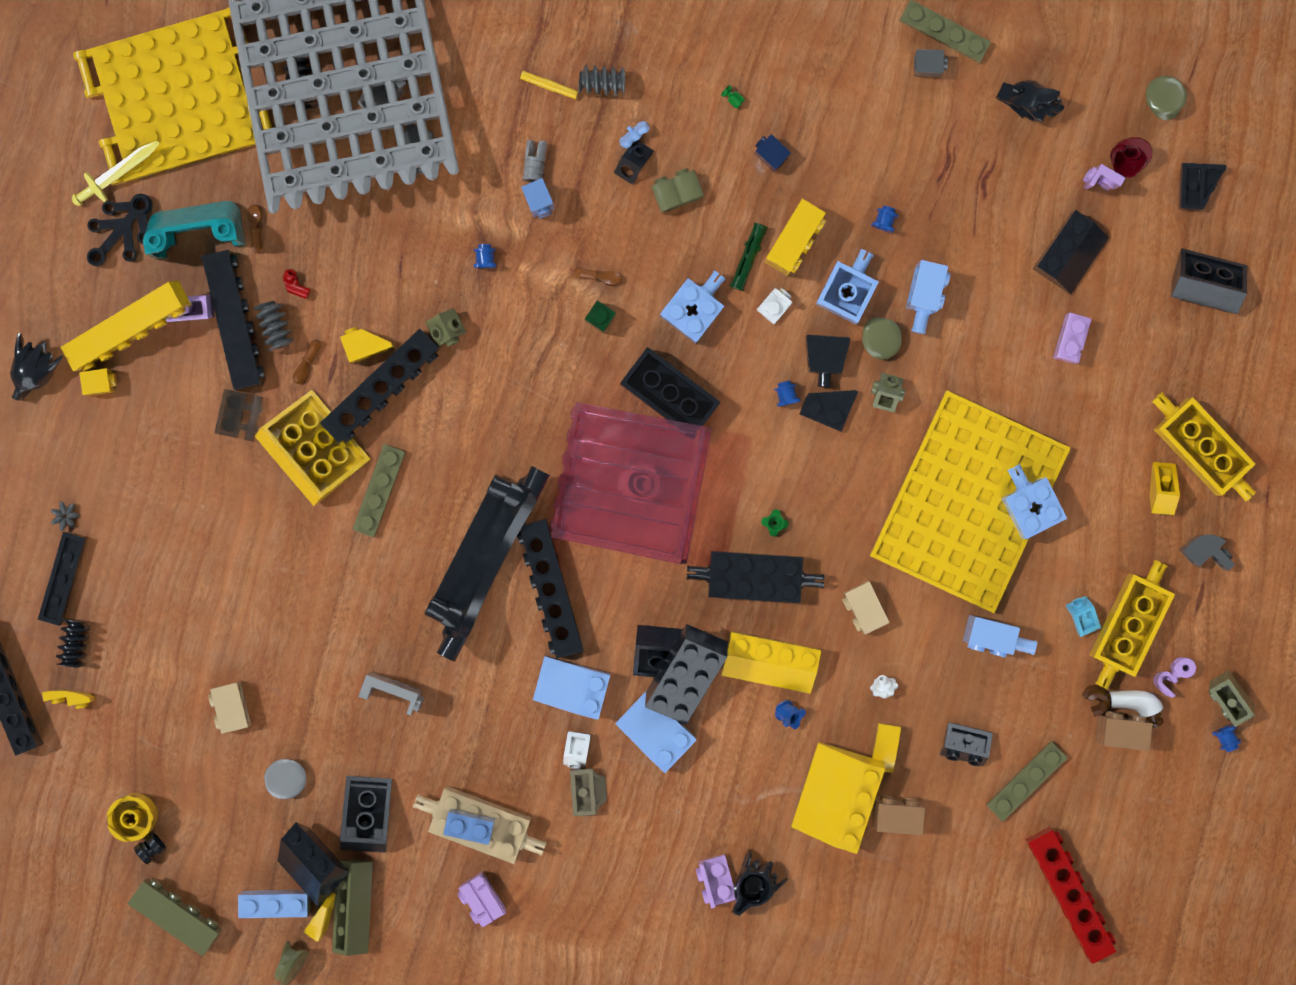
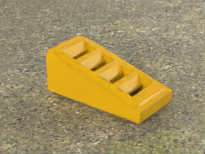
(320, 921)

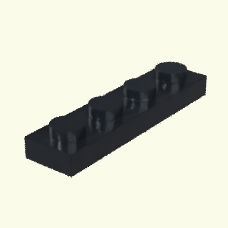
(62, 578)

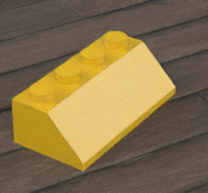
(771, 662)

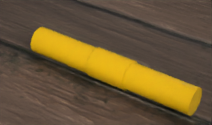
(549, 85)

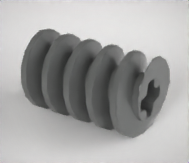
(602, 80)
(274, 325)

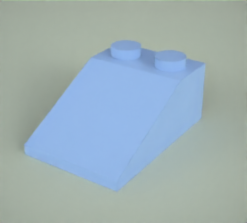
(571, 687)
(656, 735)

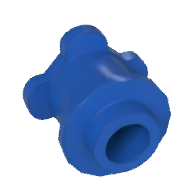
(885, 219)
(484, 256)
(786, 393)
(789, 714)
(1227, 738)

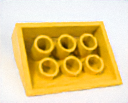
(308, 451)
(838, 797)

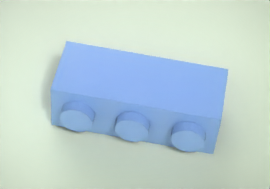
(273, 904)

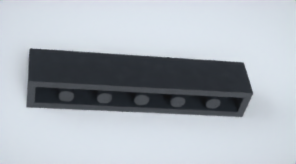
(232, 320)

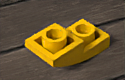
(74, 697)
(886, 745)

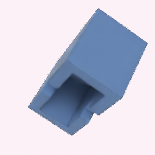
(538, 198)
(469, 826)

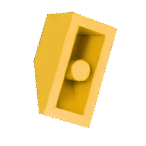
(362, 344)
(1164, 488)

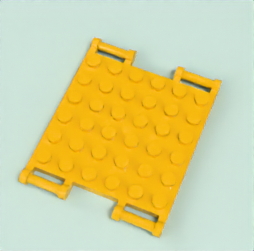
(172, 89)

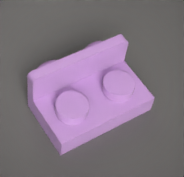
(1106, 178)
(716, 880)

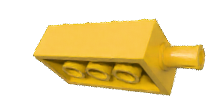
(1204, 446)
(1131, 624)

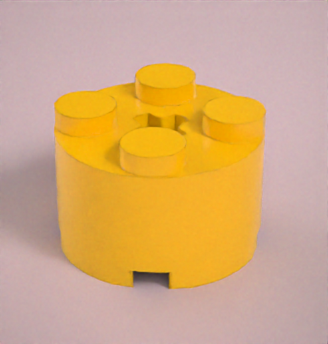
(119, 815)

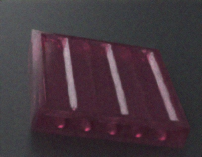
(630, 482)

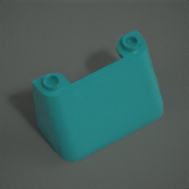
(221, 216)

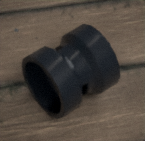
(149, 848)

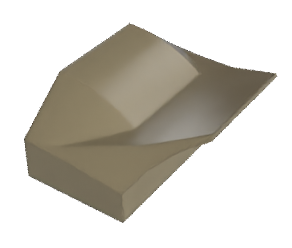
(587, 791)

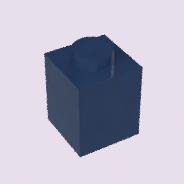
(771, 152)

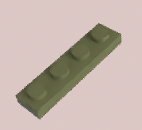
(945, 31)
(379, 490)
(1026, 781)

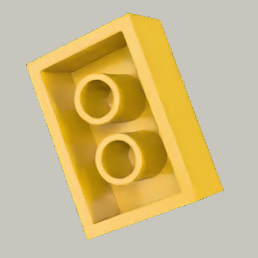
(796, 238)

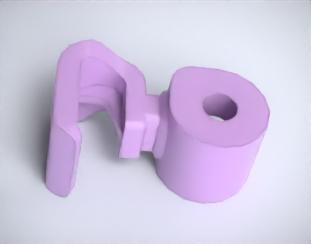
(1179, 668)

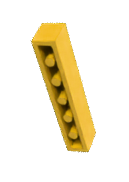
(126, 326)

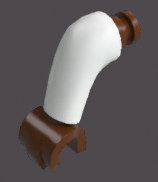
(1141, 701)

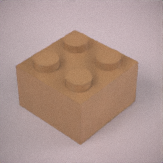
(1124, 732)
(898, 816)

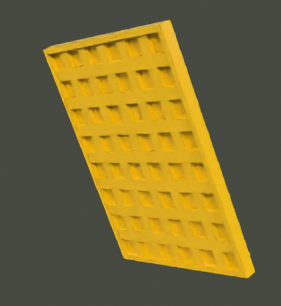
(950, 510)

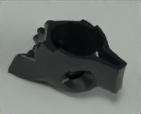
(1031, 100)
(31, 367)
(754, 884)

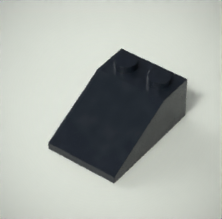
(366, 814)

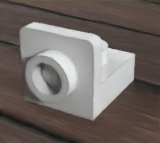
(775, 305)
(576, 750)

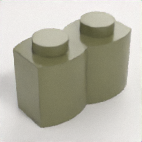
(677, 190)

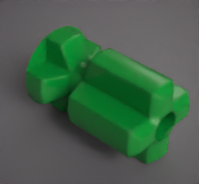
(735, 98)

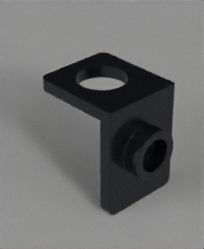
(635, 158)

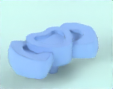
(634, 134)

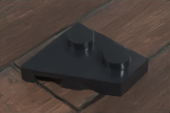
(1197, 184)
(829, 407)

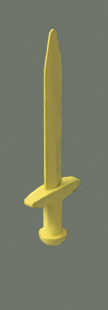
(114, 173)

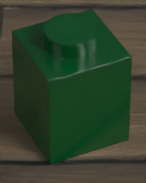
(600, 316)

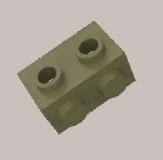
(1232, 698)

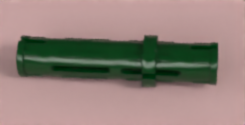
(748, 257)

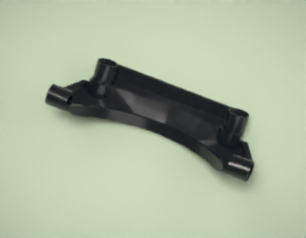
(481, 556)

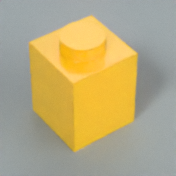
(97, 382)

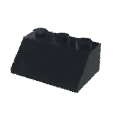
(1071, 251)
(1209, 281)
(652, 648)
(310, 863)

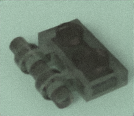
(231, 415)

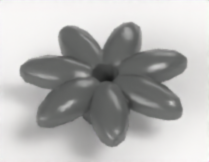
(68, 515)

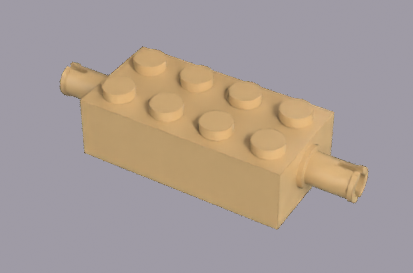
(508, 831)

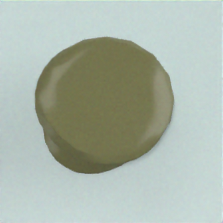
(1166, 97)
(881, 338)
(290, 964)

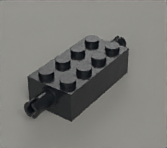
(755, 576)

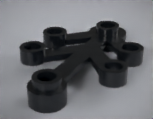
(122, 227)

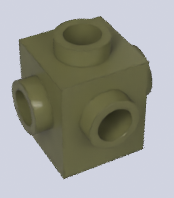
(446, 328)
(887, 392)

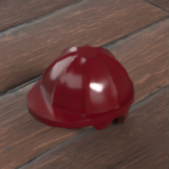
(1131, 156)

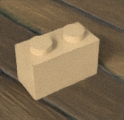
(865, 607)
(229, 707)

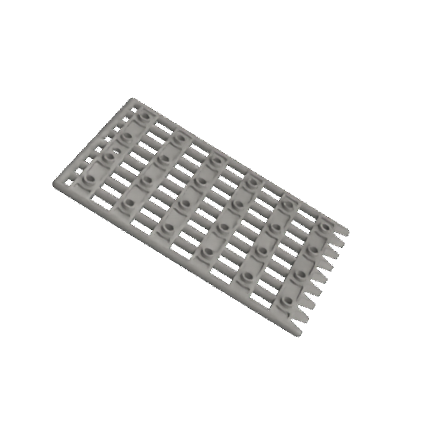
(320, 85)

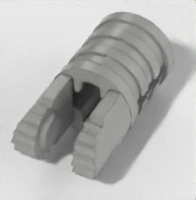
(534, 165)

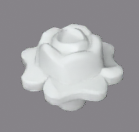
(884, 686)

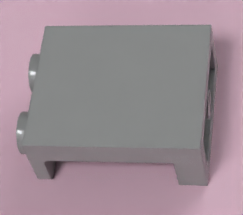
(393, 687)

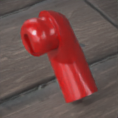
(292, 284)

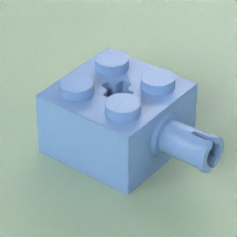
(854, 279)
(926, 292)
(703, 299)
(1019, 504)
(996, 636)

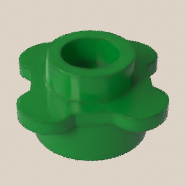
(774, 516)

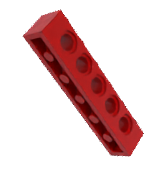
(1094, 949)

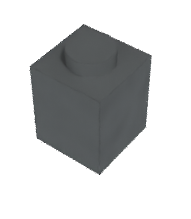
(930, 63)

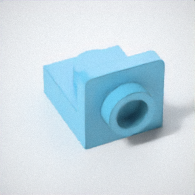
(1083, 616)

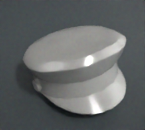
(285, 779)

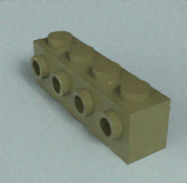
(353, 909)
(175, 916)

